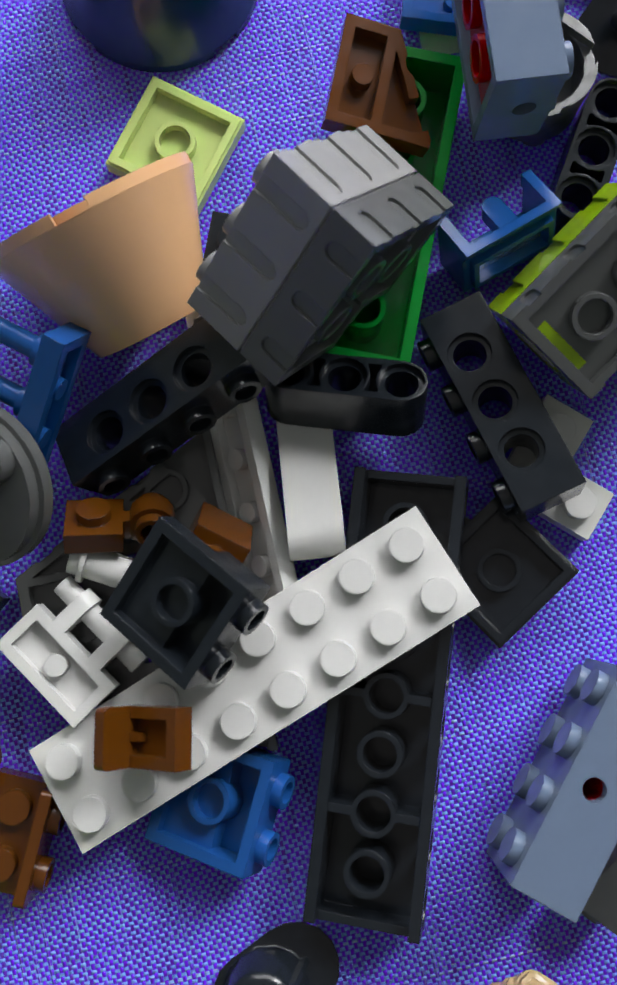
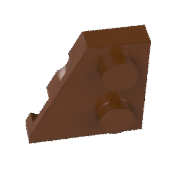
(374, 86)

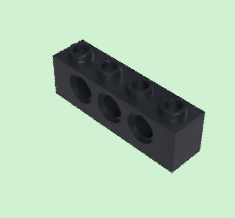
(472, 330)
(156, 409)

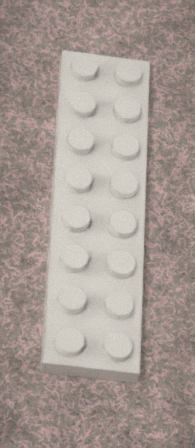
(306, 650)

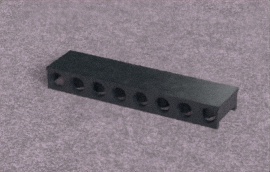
(386, 743)

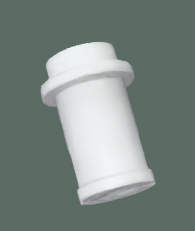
(98, 567)

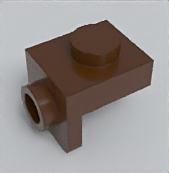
(143, 738)

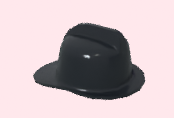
(285, 956)

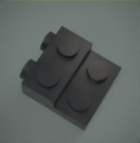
(186, 604)

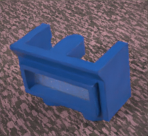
(508, 241)

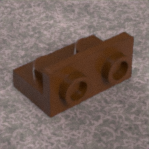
(26, 832)

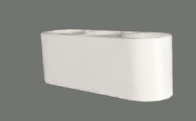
(310, 492)

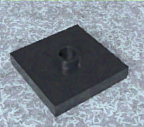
(509, 571)

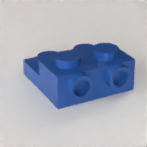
(228, 815)

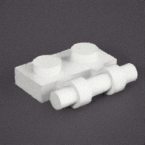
(57, 661)

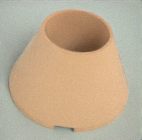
(115, 259)

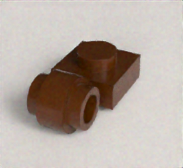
(102, 524)

